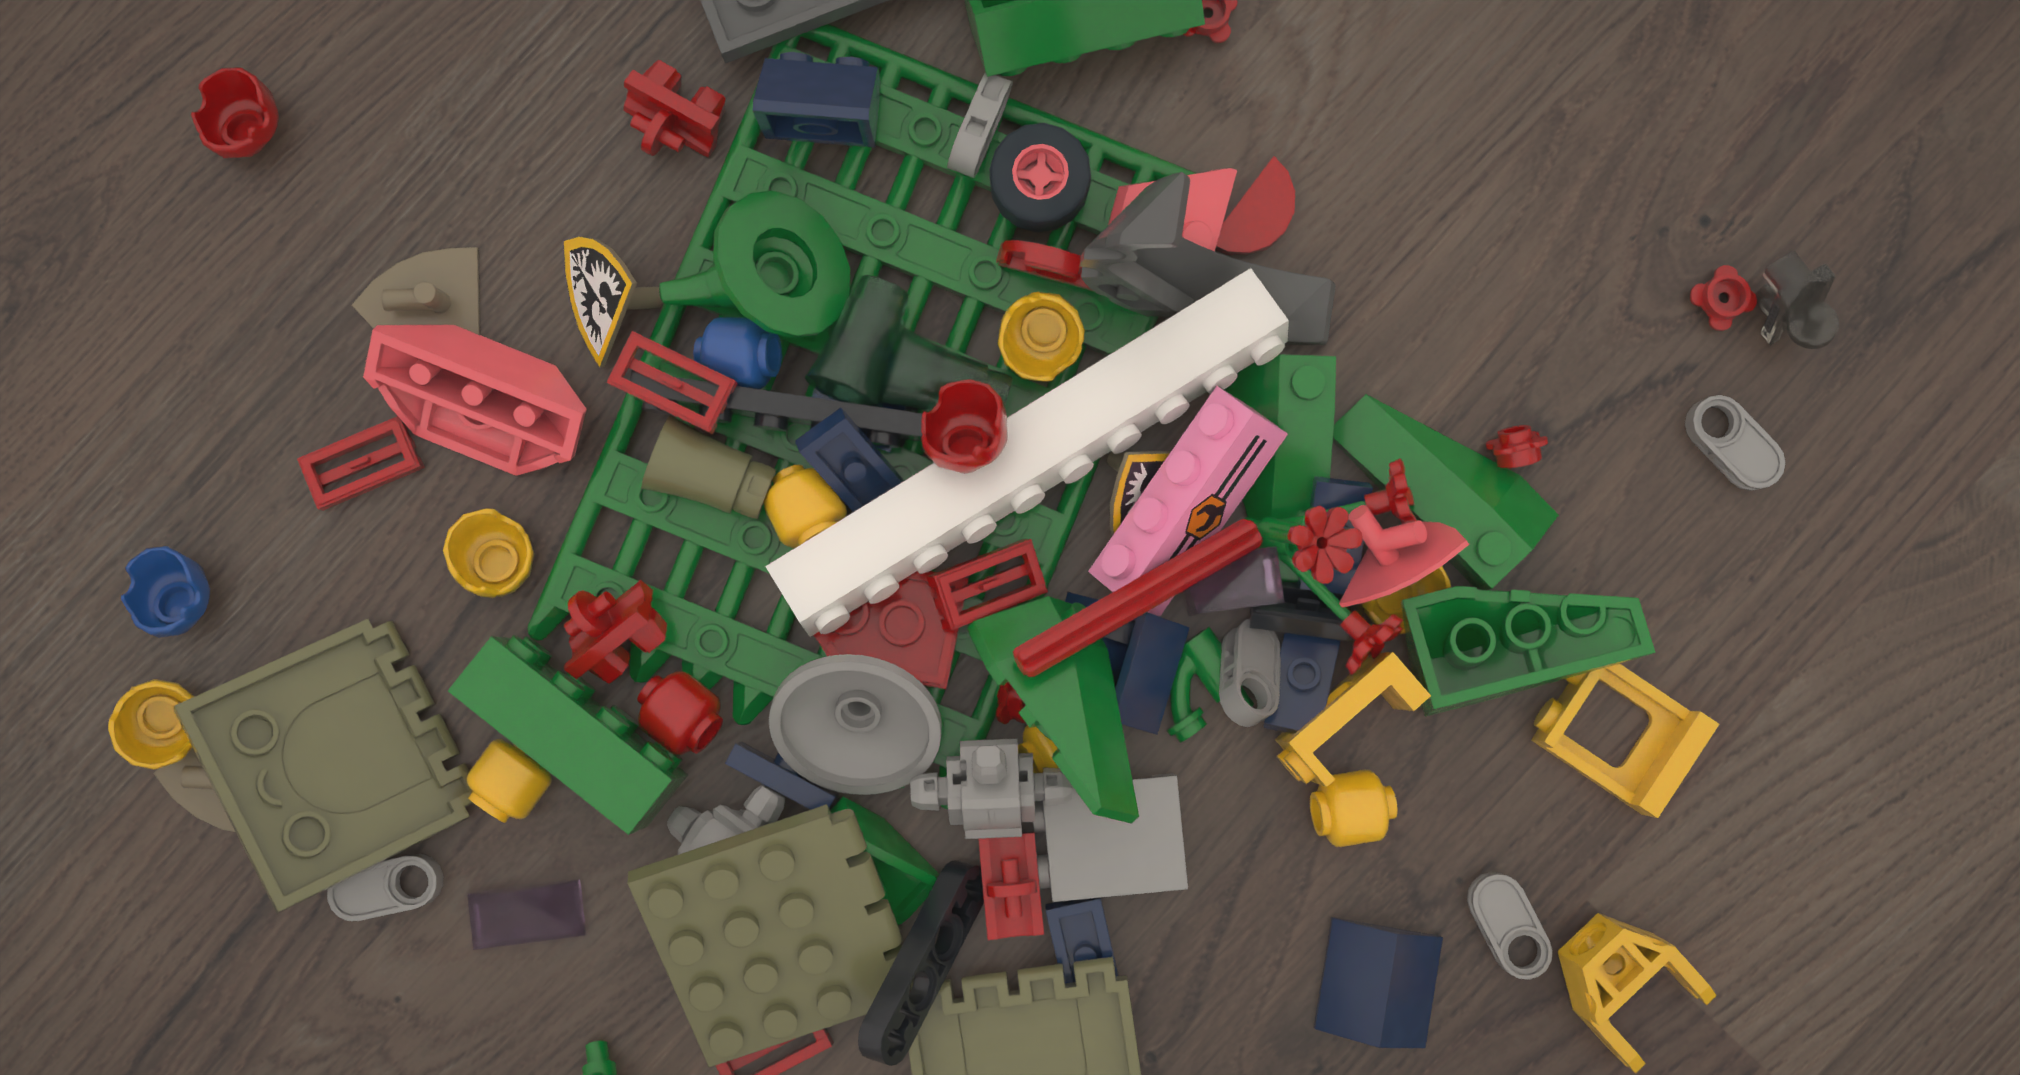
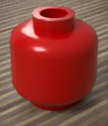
(679, 713)

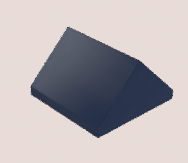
(1378, 984)

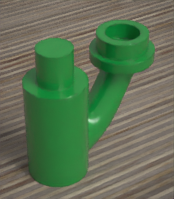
(1199, 657)

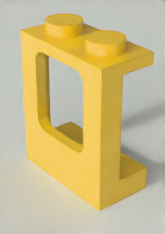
(1376, 676)
(1658, 757)

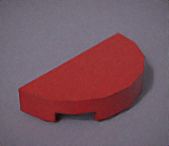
(1260, 214)
(1042, 261)

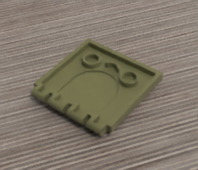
(327, 760)
(771, 931)
(1031, 1030)

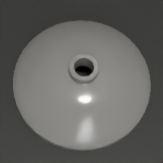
(855, 724)

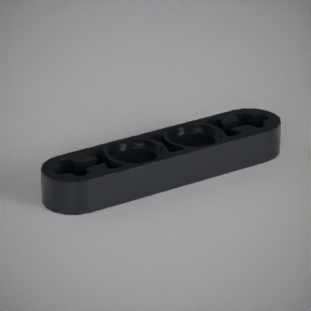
(895, 1013)

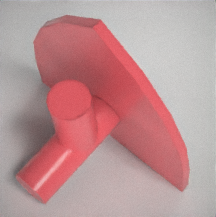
(1397, 555)

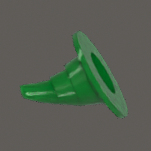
(773, 265)

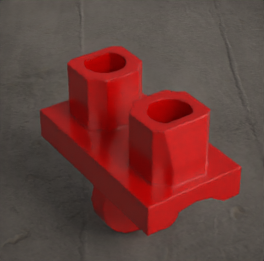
(668, 116)
(604, 624)
(1011, 886)

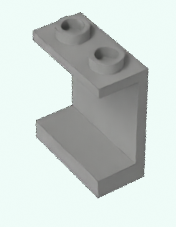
(1110, 857)

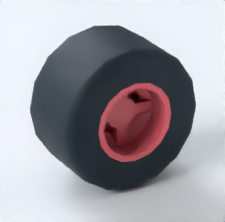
(1041, 156)

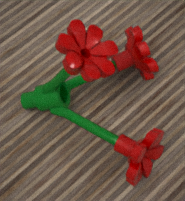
(1323, 548)

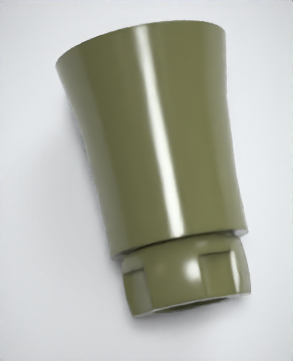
(706, 471)

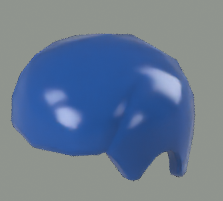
(165, 592)

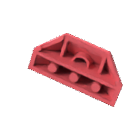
(476, 395)

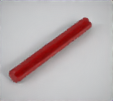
(1137, 597)

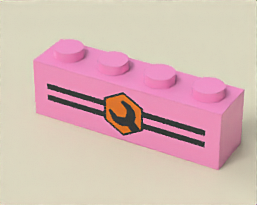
(1191, 490)

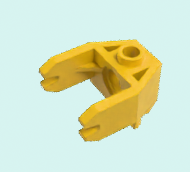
(1600, 991)

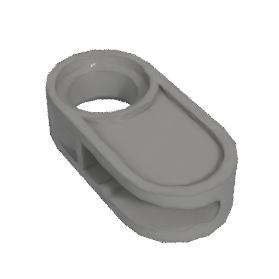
(979, 125)
(1745, 451)
(1251, 660)
(379, 892)
(1504, 914)

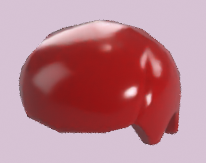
(235, 113)
(965, 426)

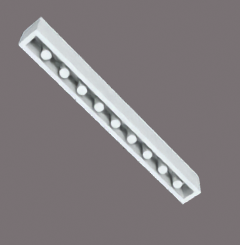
(1045, 445)

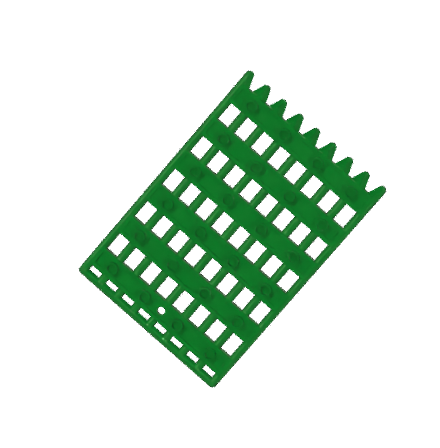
(886, 235)

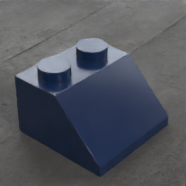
(818, 100)
(1143, 665)

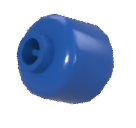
(739, 351)

